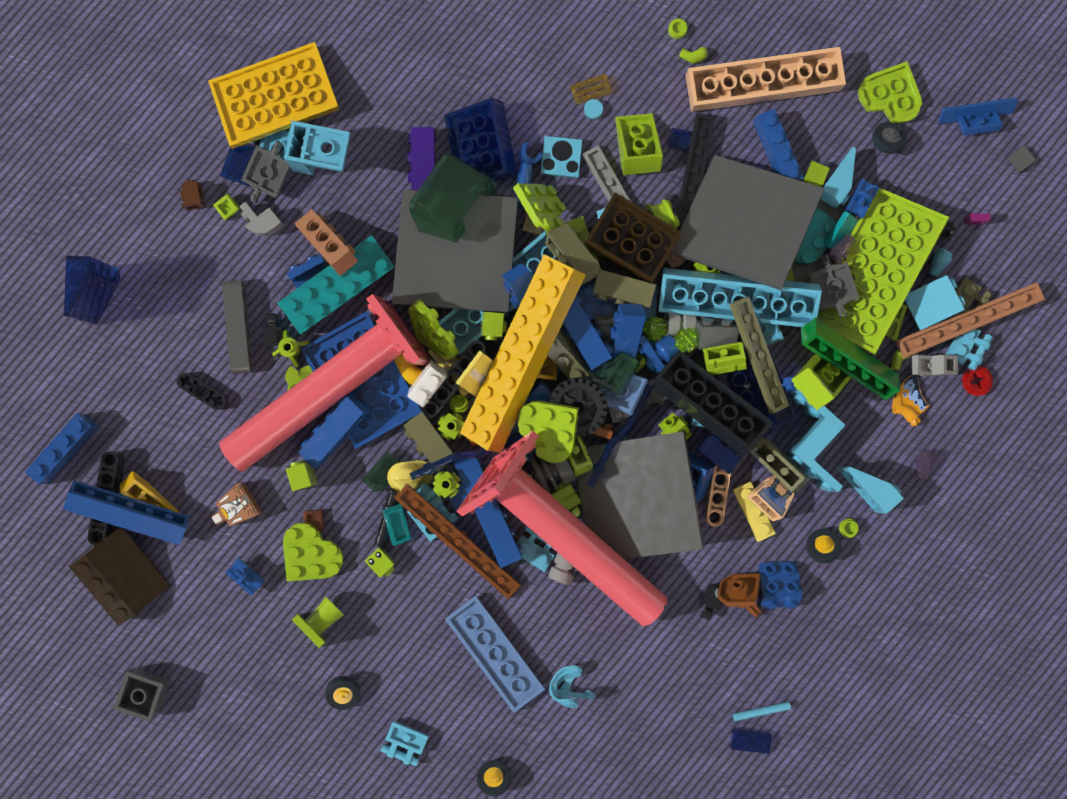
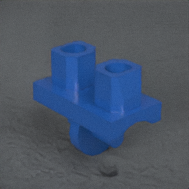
(862, 198)
(245, 576)

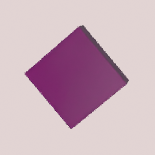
(976, 219)

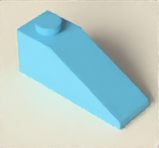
(840, 182)

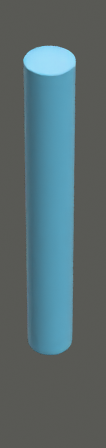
(761, 711)

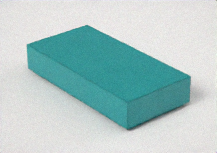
(844, 226)
(397, 524)

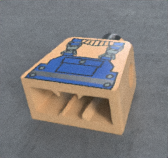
(772, 498)

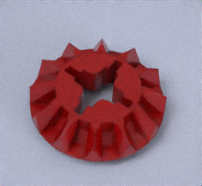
(984, 385)

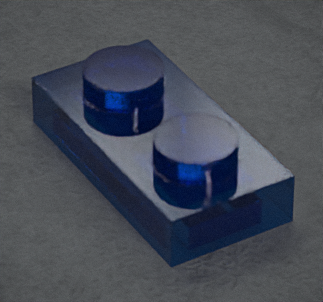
(750, 741)

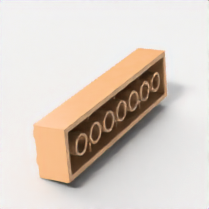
(765, 79)

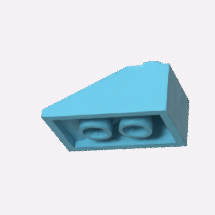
(877, 493)

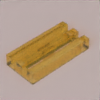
(594, 95)

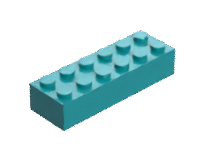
(329, 290)

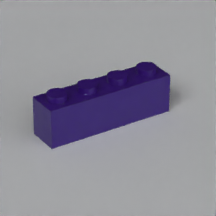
(422, 155)

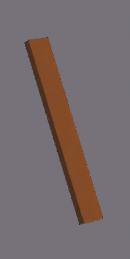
(457, 540)

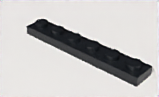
(695, 163)

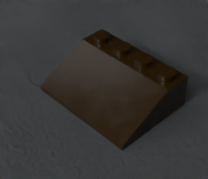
(632, 239)
(119, 575)

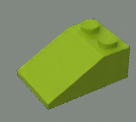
(638, 144)

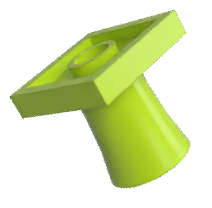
(319, 621)

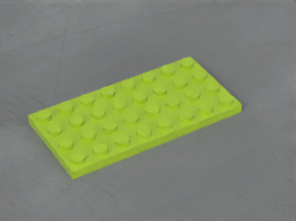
(884, 265)

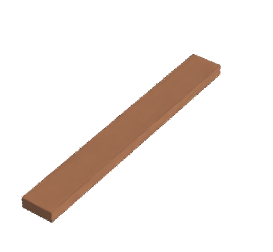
(970, 320)

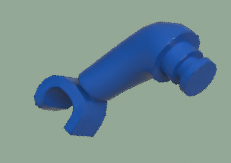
(525, 170)

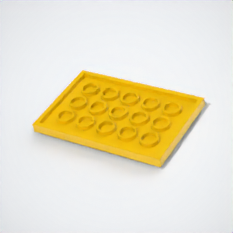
(273, 94)

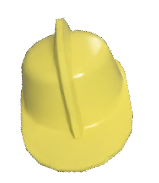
(400, 475)

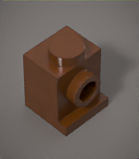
(192, 195)

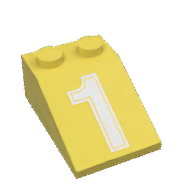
(475, 374)

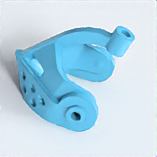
(567, 675)

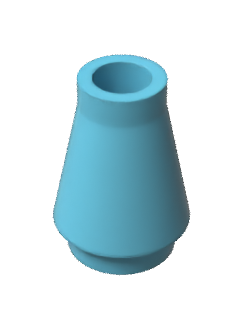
(940, 261)

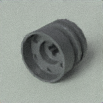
(548, 472)

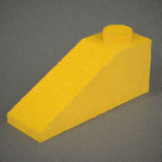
(139, 489)

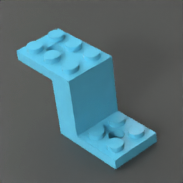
(304, 147)
(814, 441)

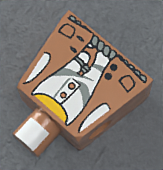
(236, 506)

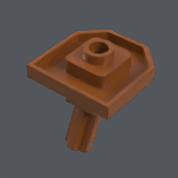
(741, 592)

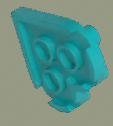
(814, 240)

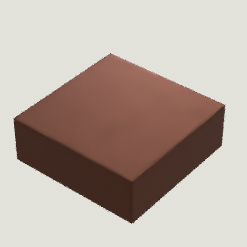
(314, 517)

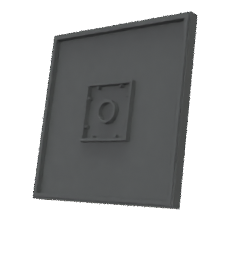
(748, 222)
(459, 273)
(643, 497)

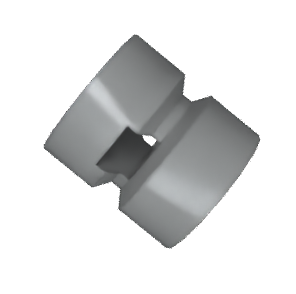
(679, 321)
(562, 571)

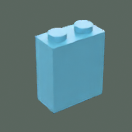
(934, 302)

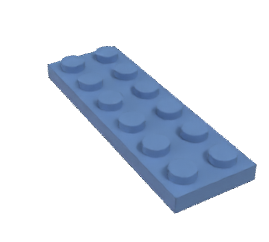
(494, 653)

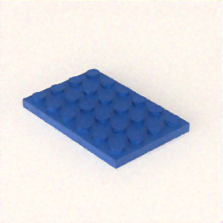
(381, 394)

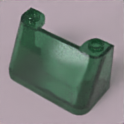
(447, 197)

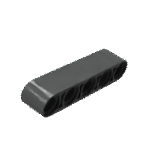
(237, 326)

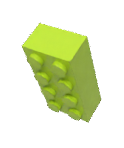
(819, 381)

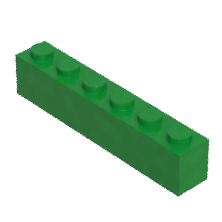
(850, 359)

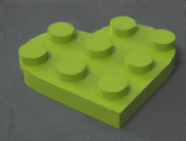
(891, 92)
(541, 204)
(430, 332)
(555, 426)
(309, 555)

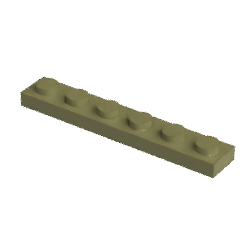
(759, 354)

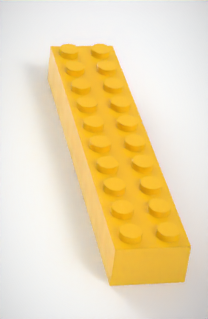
(522, 353)

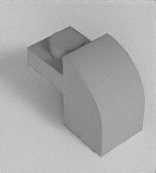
(261, 225)
(935, 365)

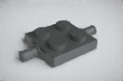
(266, 171)
(836, 286)

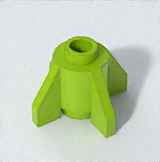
(293, 352)

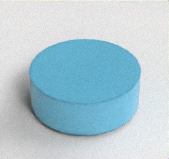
(593, 109)

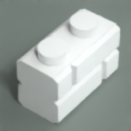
(427, 383)

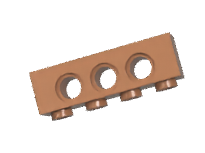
(326, 242)

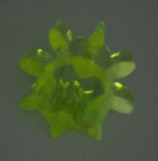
(655, 328)
(686, 340)

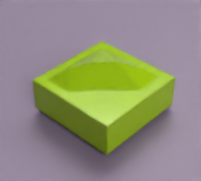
(226, 206)

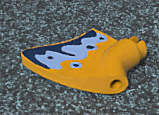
(909, 400)

